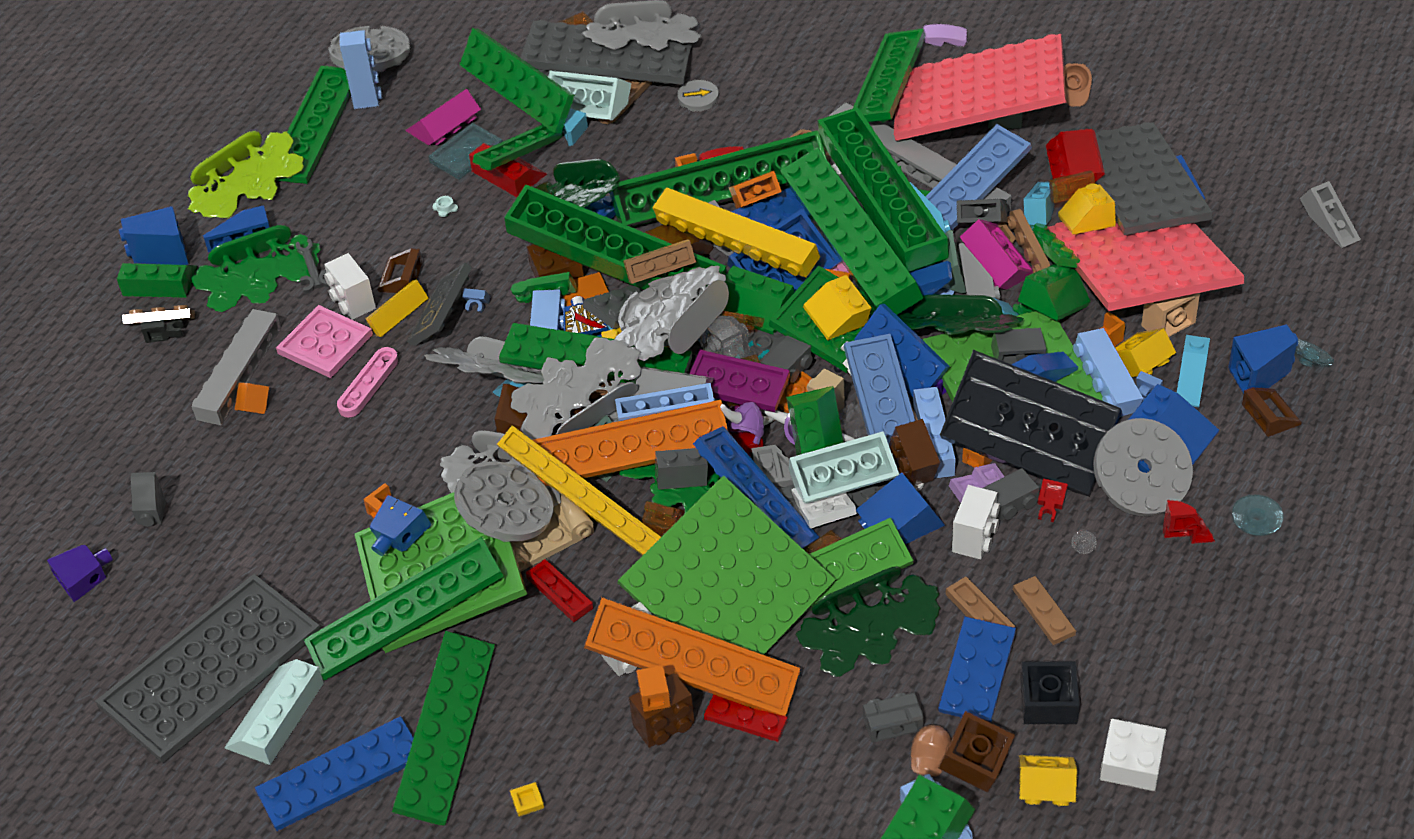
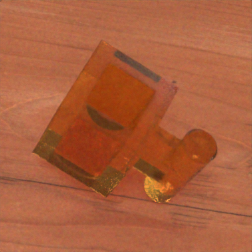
(660, 517)

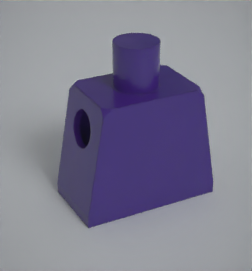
(79, 570)

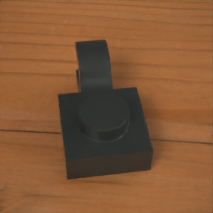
(159, 331)

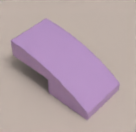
(939, 33)
(980, 478)

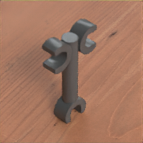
(315, 280)

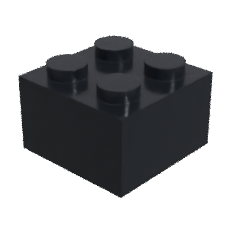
(1049, 692)

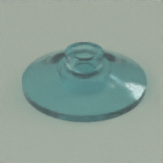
(1312, 354)
(1257, 507)

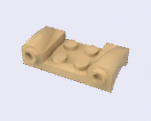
(565, 528)

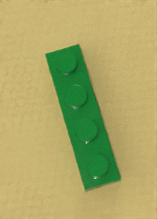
(1053, 247)

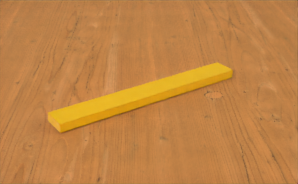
(578, 490)

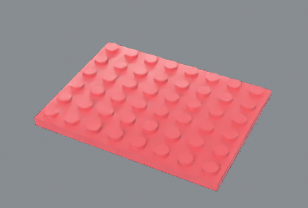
(982, 87)
(1148, 264)

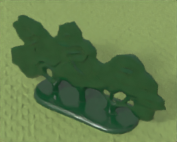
(582, 181)
(959, 314)
(868, 628)

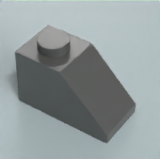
(985, 209)
(147, 498)

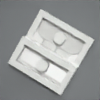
(825, 509)

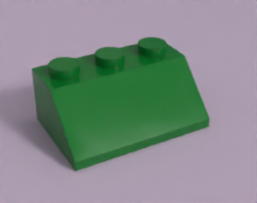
(155, 280)
(1054, 292)
(756, 295)
(814, 420)

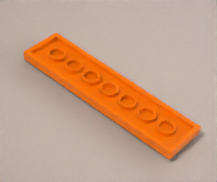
(633, 440)
(693, 657)

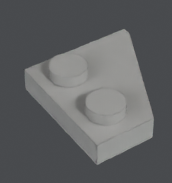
(773, 465)

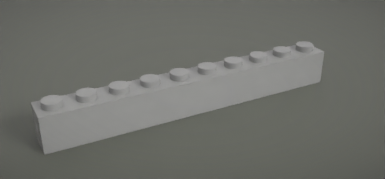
(918, 160)

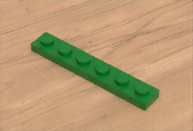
(515, 147)

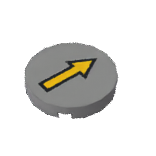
(698, 95)

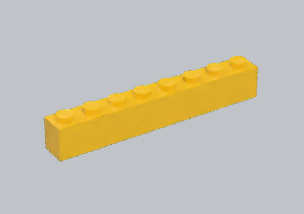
(736, 232)

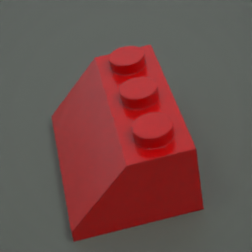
(1074, 153)
(511, 175)

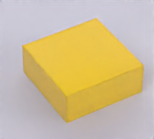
(526, 799)

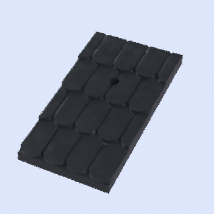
(1028, 422)

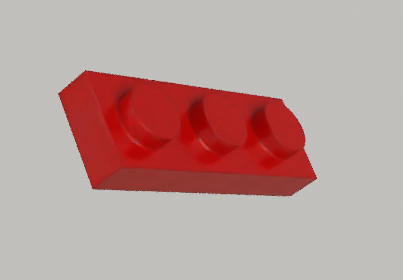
(559, 590)
(745, 718)

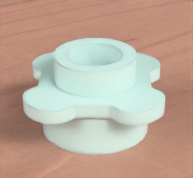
(445, 205)

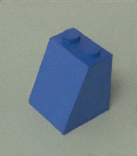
(154, 238)
(1262, 357)
(905, 507)

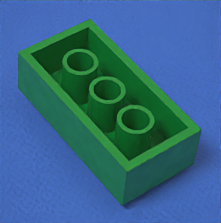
(930, 813)

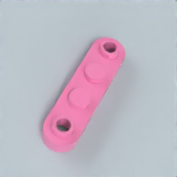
(367, 382)

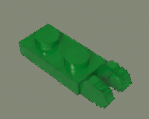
(562, 282)

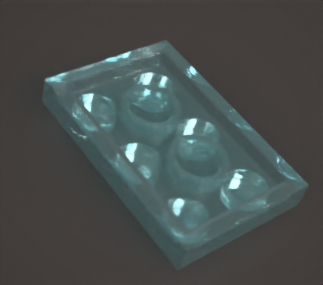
(454, 154)

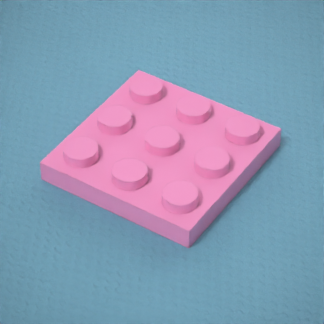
(324, 341)

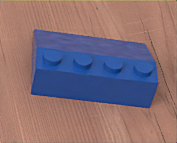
(799, 226)
(1180, 416)

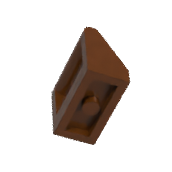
(412, 261)
(1269, 423)

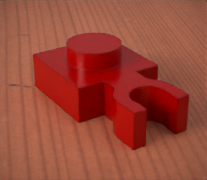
(1051, 496)

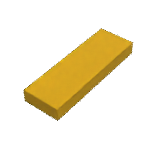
(397, 308)

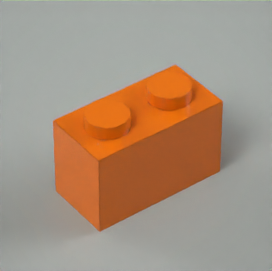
(755, 189)

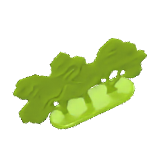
(250, 176)

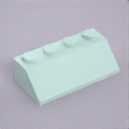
(595, 95)
(842, 467)
(276, 711)

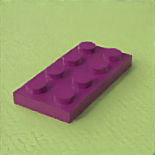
(742, 380)

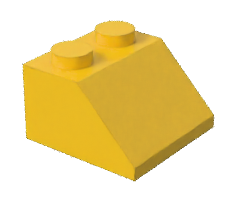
(1088, 210)
(838, 308)
(1145, 351)
(1047, 779)

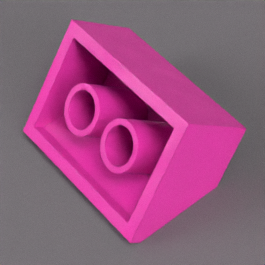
(445, 119)
(996, 254)

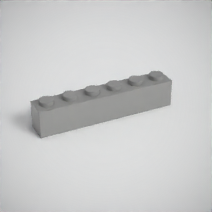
(236, 366)

